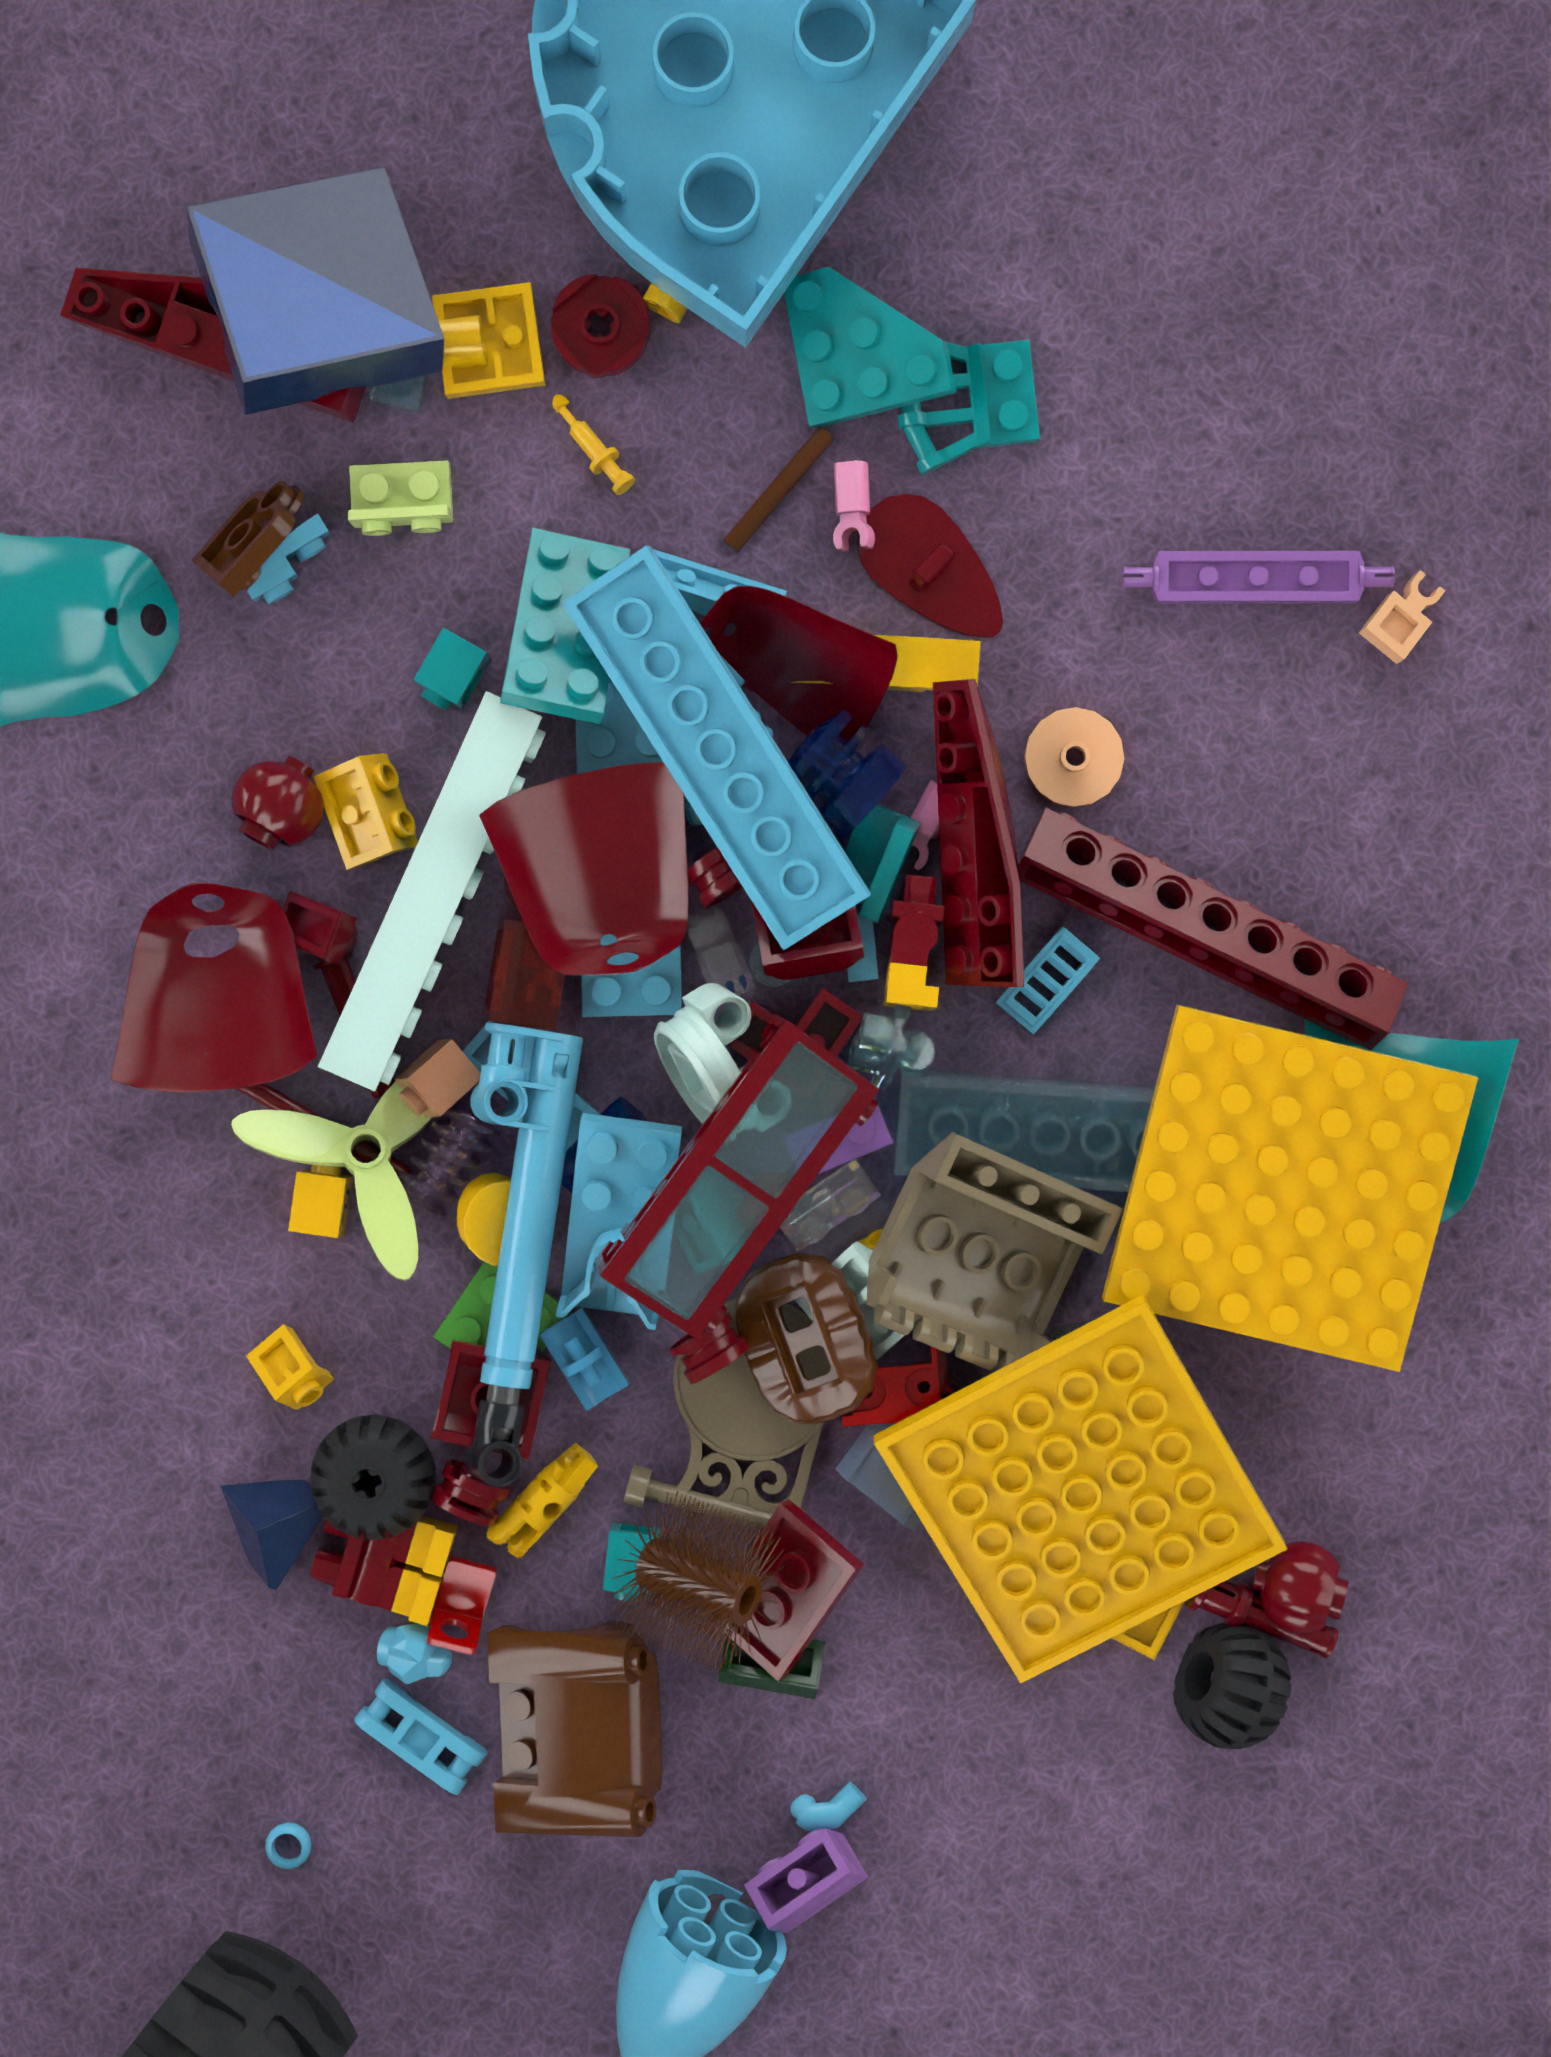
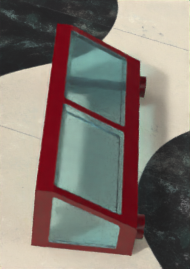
(738, 1179)

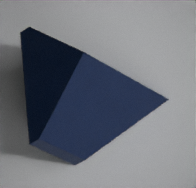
(272, 1523)

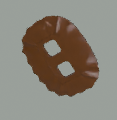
(775, 1350)

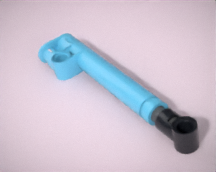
(540, 1081)

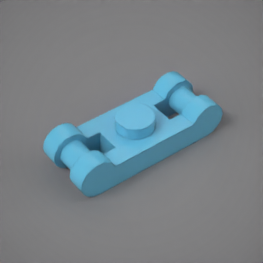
(420, 1737)

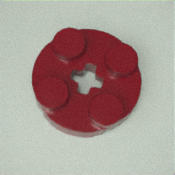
(605, 297)

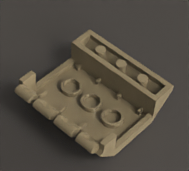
(981, 1252)

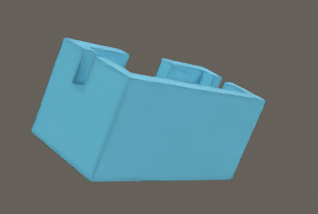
(865, 968)

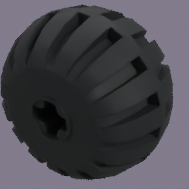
(387, 1450)
(1246, 1690)

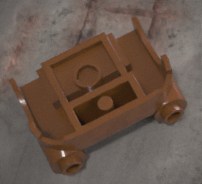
(576, 1731)

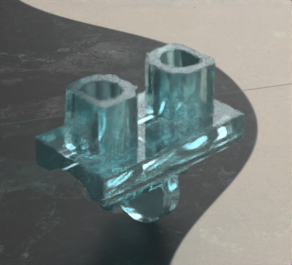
(885, 1048)

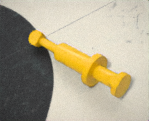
(602, 458)

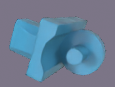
(584, 1358)

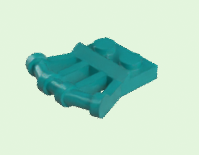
(1000, 404)

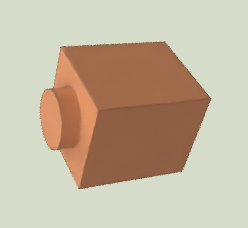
(437, 1079)

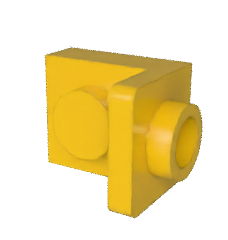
(289, 1369)

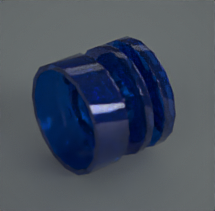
(841, 775)

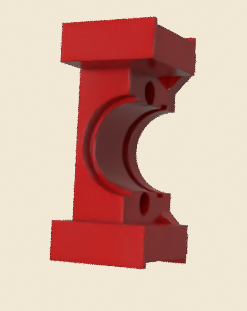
(897, 1391)

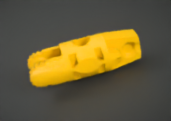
(543, 1501)

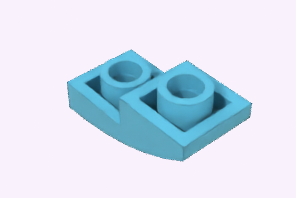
(277, 571)

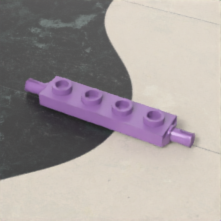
(1258, 577)

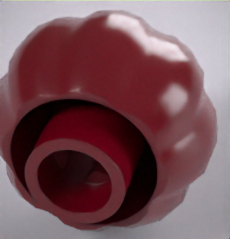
(277, 803)
(1301, 1587)

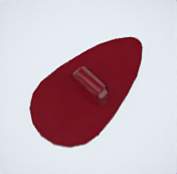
(930, 566)

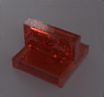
(520, 983)

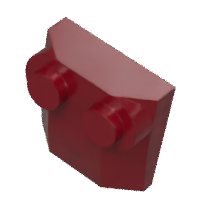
(823, 951)
(463, 1391)

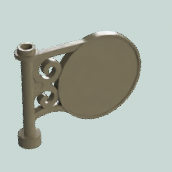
(738, 1424)

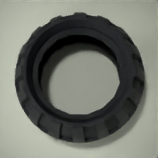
(247, 2003)

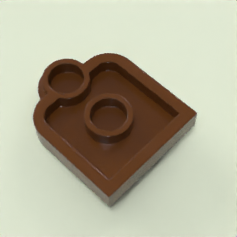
(250, 537)

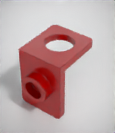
(461, 1603)

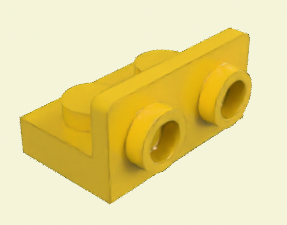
(366, 809)

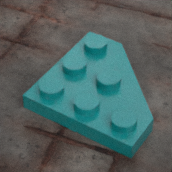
(859, 351)

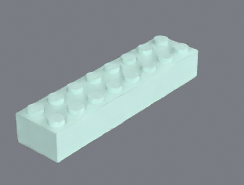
(429, 894)

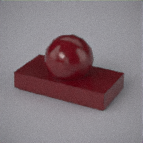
(320, 928)

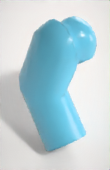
(829, 1814)

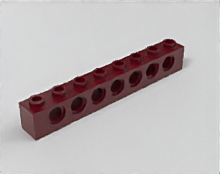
(1224, 953)

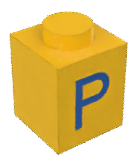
(321, 1201)

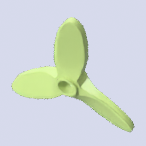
(379, 1192)

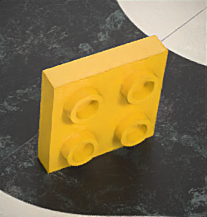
(489, 340)

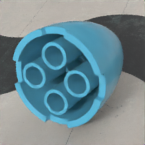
(691, 1981)

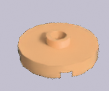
(1047, 761)

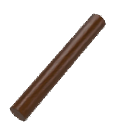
(778, 489)

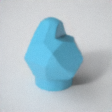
(409, 1655)

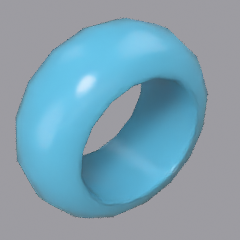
(295, 1830)

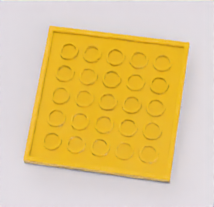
(1289, 1187)
(1080, 1490)

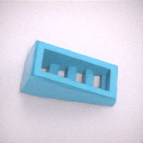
(1078, 950)

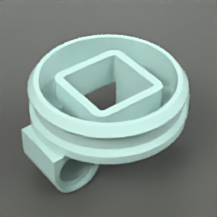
(695, 1044)

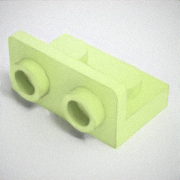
(399, 496)

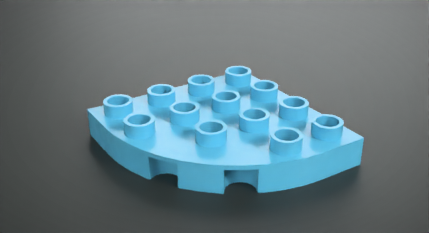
(728, 128)

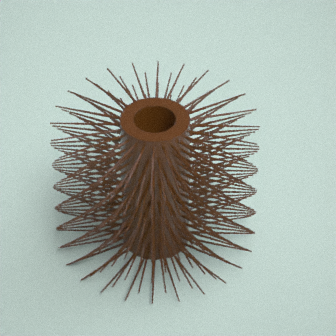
(698, 1581)

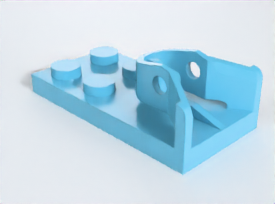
(613, 1178)

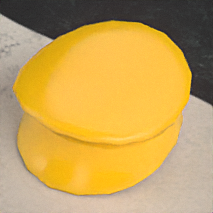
(482, 1215)

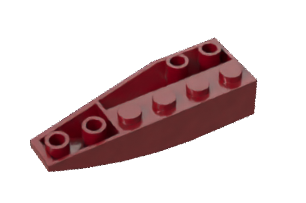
(170, 319)
(975, 845)

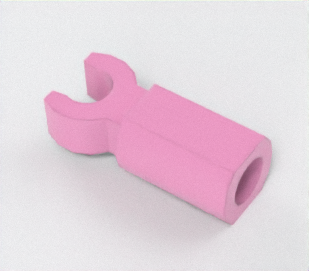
(852, 504)
(927, 813)

